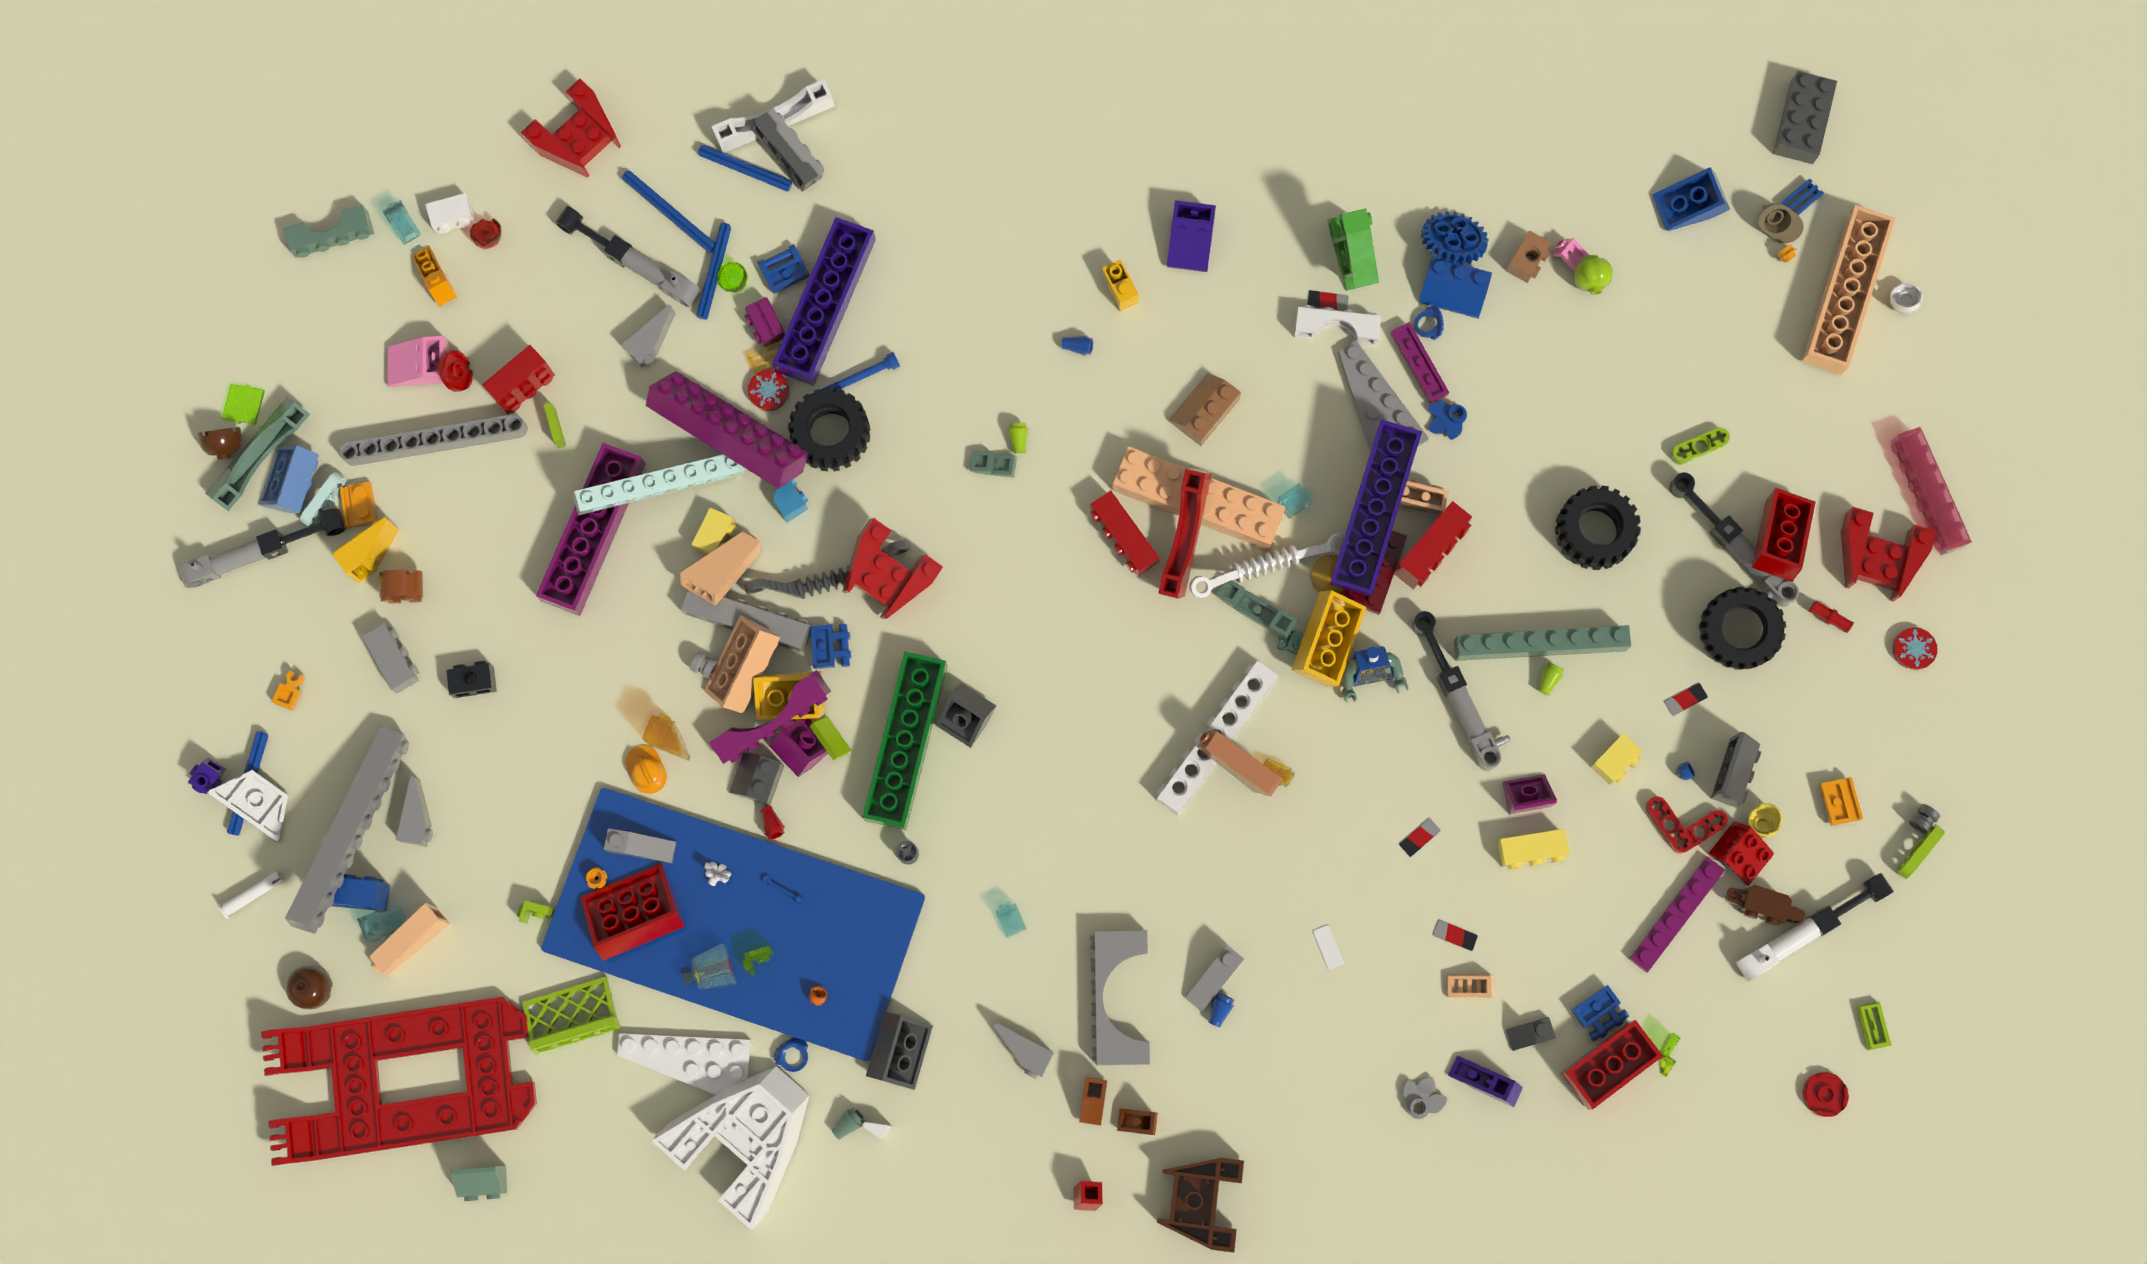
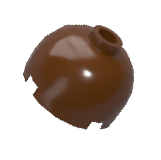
(220, 442)
(309, 987)

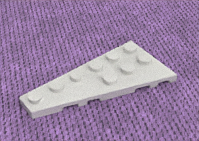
(698, 1061)

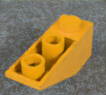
(434, 276)

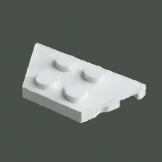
(254, 801)

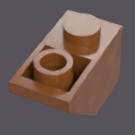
(1093, 1101)

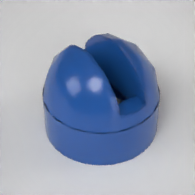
(1686, 771)

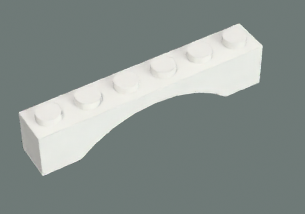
(808, 102)

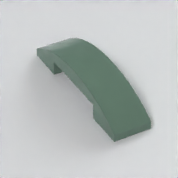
(1256, 609)

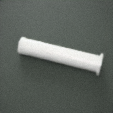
(250, 894)

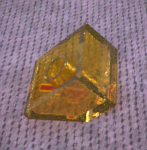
(665, 736)

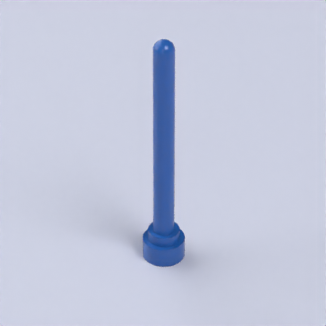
(889, 362)

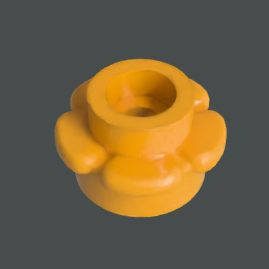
(1787, 253)
(590, 878)

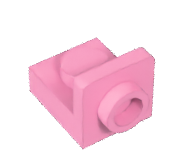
(1570, 252)

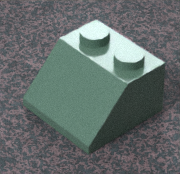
(480, 1181)

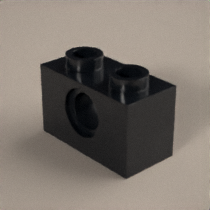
(483, 683)

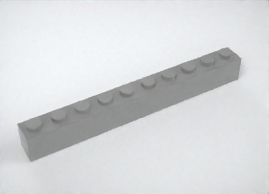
(347, 830)

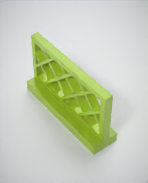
(575, 1033)

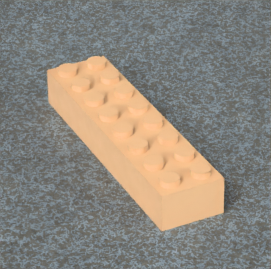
(1848, 290)
(1226, 507)

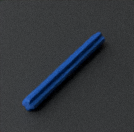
(668, 211)

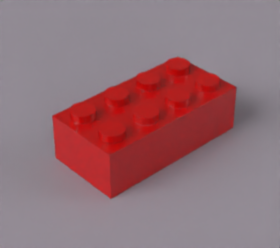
(1783, 534)
(1432, 546)
(1611, 1064)

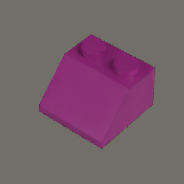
(799, 747)

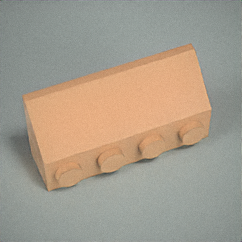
(741, 660)

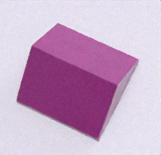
(1528, 794)

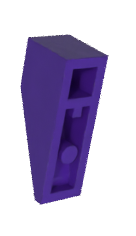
(1486, 1081)

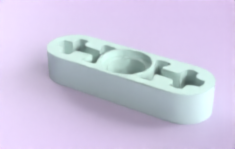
(323, 499)

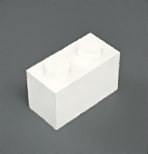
(450, 213)

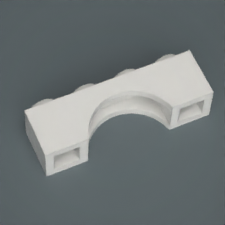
(1363, 327)

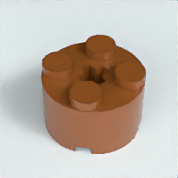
(401, 585)

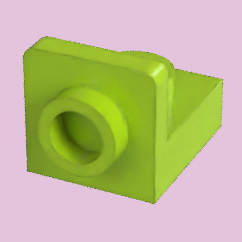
(537, 911)

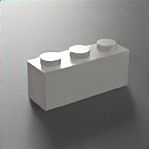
(391, 657)

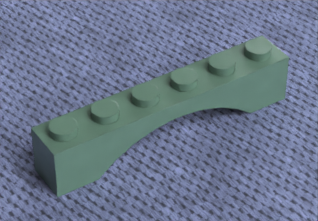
(235, 477)

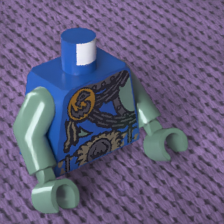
(1371, 667)

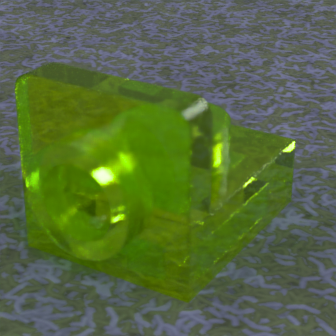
(760, 955)

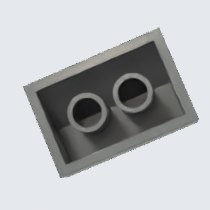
(1736, 770)
(899, 1050)

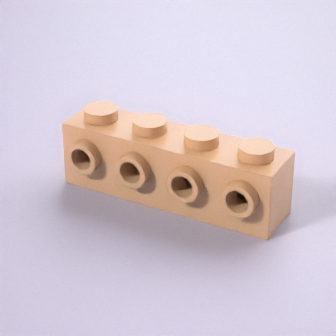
(1424, 497)

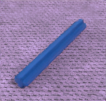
(745, 168)
(712, 274)
(253, 763)

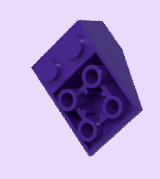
(1191, 236)

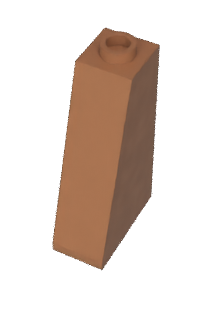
(1239, 763)

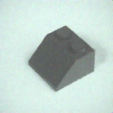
(965, 715)
(757, 778)

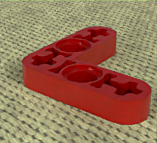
(1688, 833)

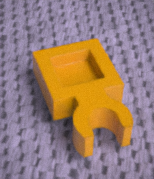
(288, 694)

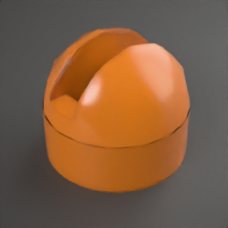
(817, 990)

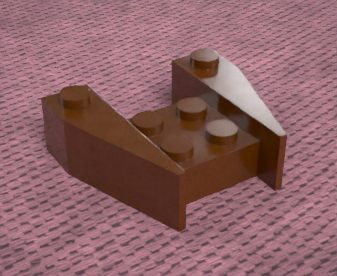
(1196, 1202)

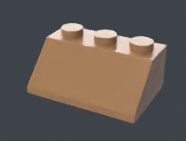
(1205, 408)

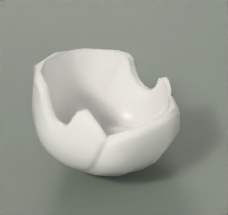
(1906, 298)

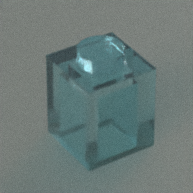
(1295, 500)

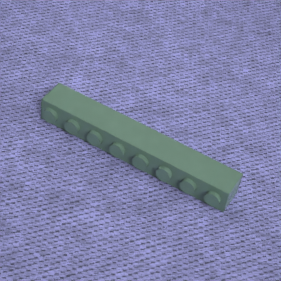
(1542, 643)

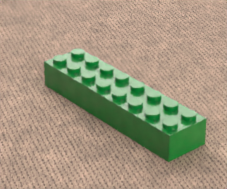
(905, 741)

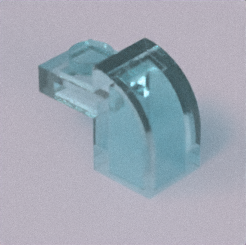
(401, 222)
(380, 925)

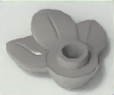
(1424, 1095)

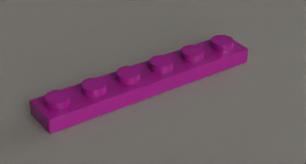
(1676, 914)

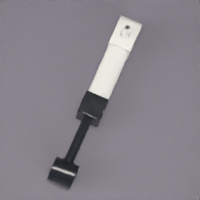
(1808, 930)

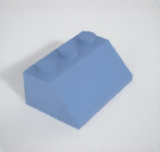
(289, 479)

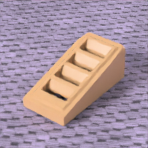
(1488, 981)

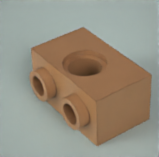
(1534, 246)

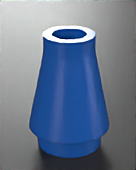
(1078, 344)
(1220, 1009)

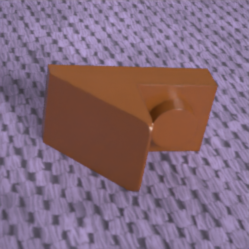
(1137, 1121)

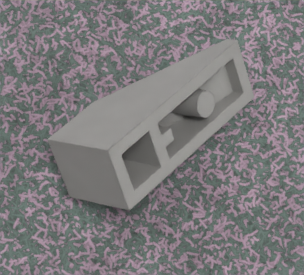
(648, 340)
(415, 819)
(639, 846)
(1214, 978)
(1029, 1054)

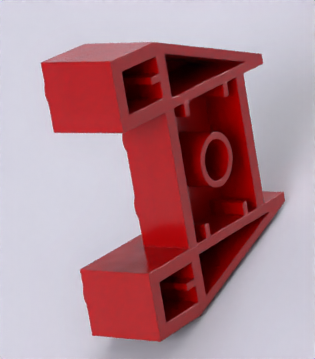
(578, 137)
(1881, 560)
(883, 576)

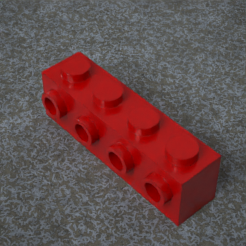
(1124, 533)

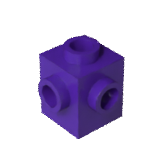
(206, 776)

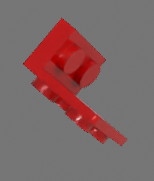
(1742, 851)

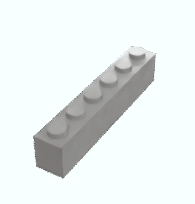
(726, 613)

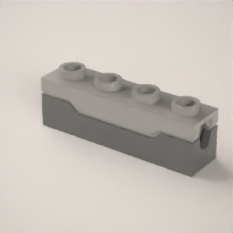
(788, 149)

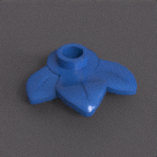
(1444, 419)

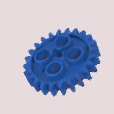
(1454, 238)

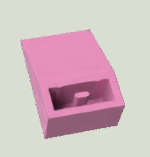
(416, 361)

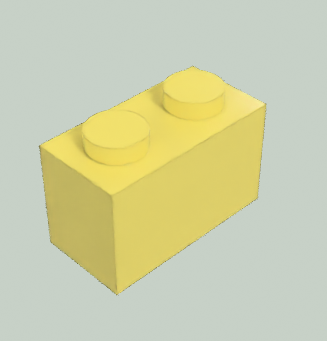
(713, 531)
(1616, 759)

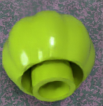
(1593, 274)

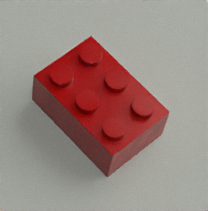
(519, 380)

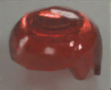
(485, 233)

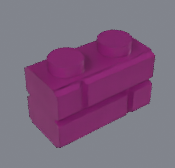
(765, 322)

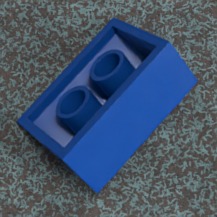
(1455, 287)

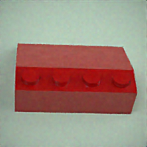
(631, 912)

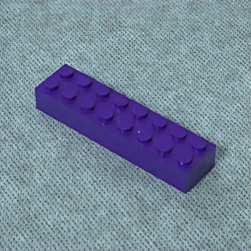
(824, 301)
(1375, 508)

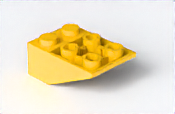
(366, 551)

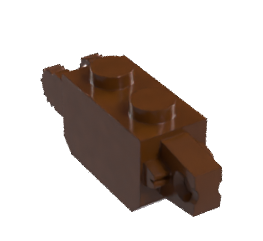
(1766, 904)

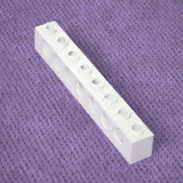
(1265, 678)

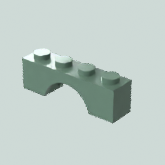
(353, 225)

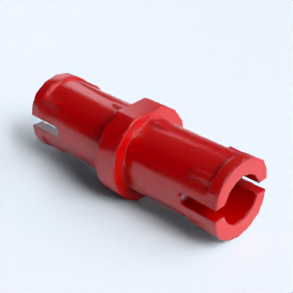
(1831, 616)

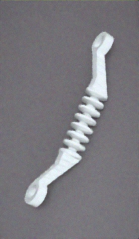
(1237, 572)

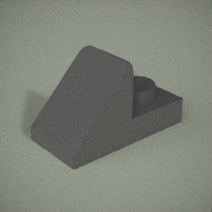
(1530, 1033)

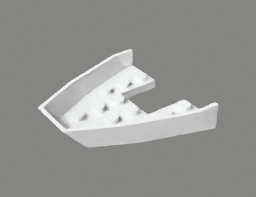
(754, 1120)

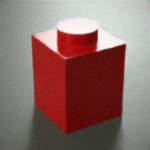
(1088, 1195)

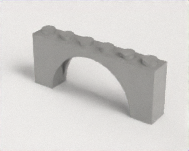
(1112, 1045)

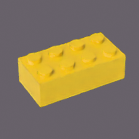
(1329, 638)

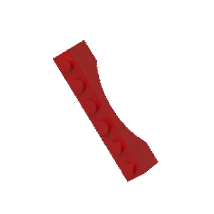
(1192, 505)

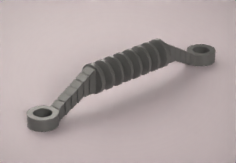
(799, 590)

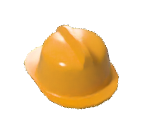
(646, 769)

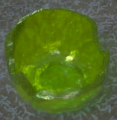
(732, 277)

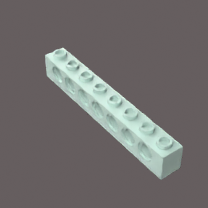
(655, 483)

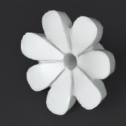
(716, 873)

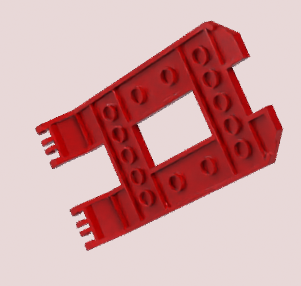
(353, 1055)

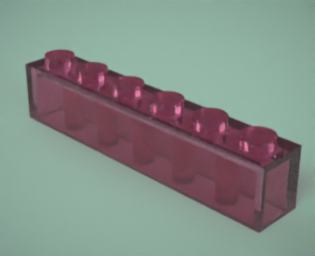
(1930, 490)

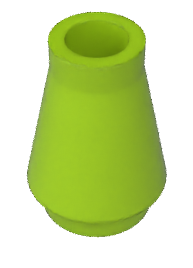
(1018, 437)
(1550, 677)

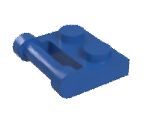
(785, 274)

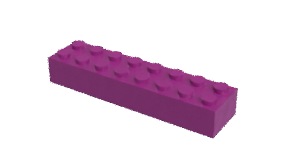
(726, 429)
(587, 536)

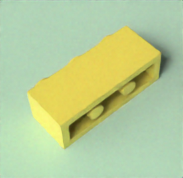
(1533, 849)

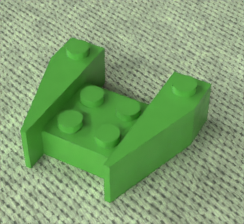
(1354, 248)

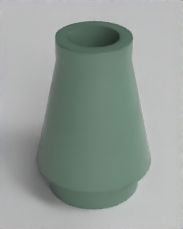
(848, 1123)

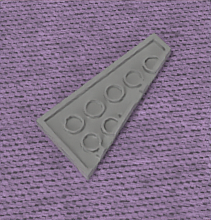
(1373, 394)

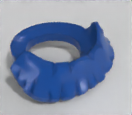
(1434, 312)
(780, 1054)

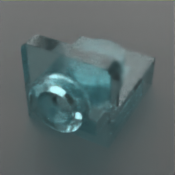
(1292, 642)
(1010, 919)

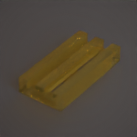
(750, 356)

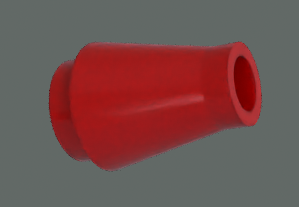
(771, 823)

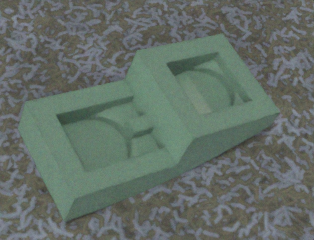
(993, 464)

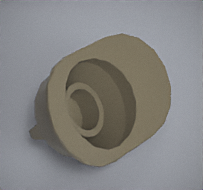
(1780, 223)

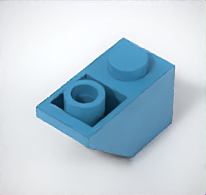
(789, 501)

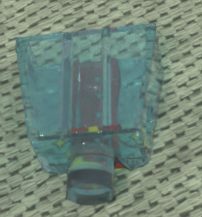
(711, 969)

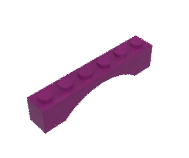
(804, 694)

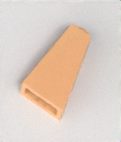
(721, 568)
(408, 939)

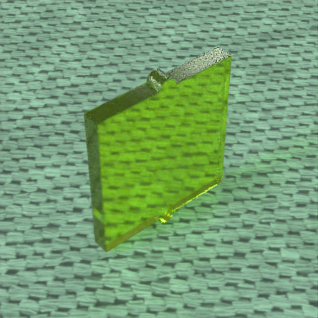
(243, 404)

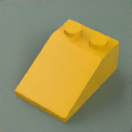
(774, 692)

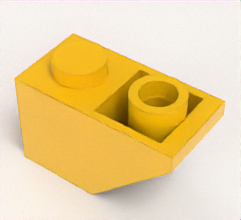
(1120, 285)

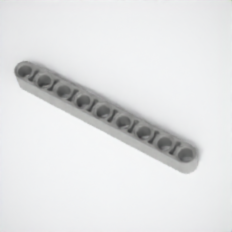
(424, 436)

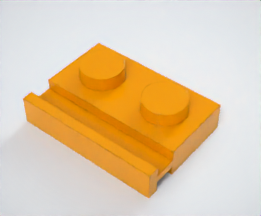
(358, 504)
(1841, 801)

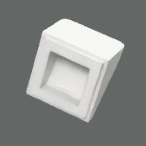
(877, 1130)

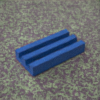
(1812, 189)

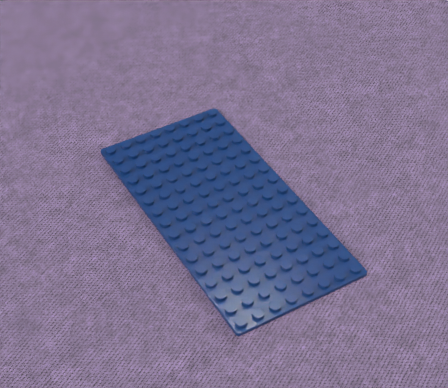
(840, 937)

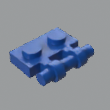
(823, 646)
(1597, 1006)

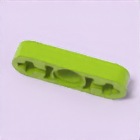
(1703, 437)
(1920, 852)

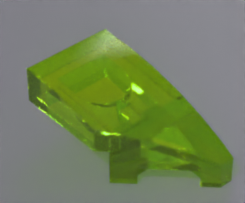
(1666, 1062)

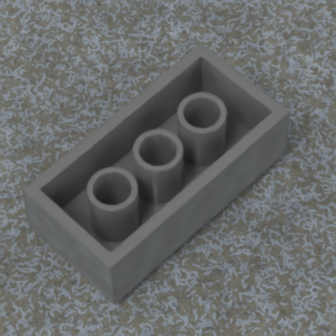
(1805, 117)

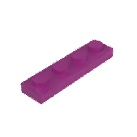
(1420, 363)

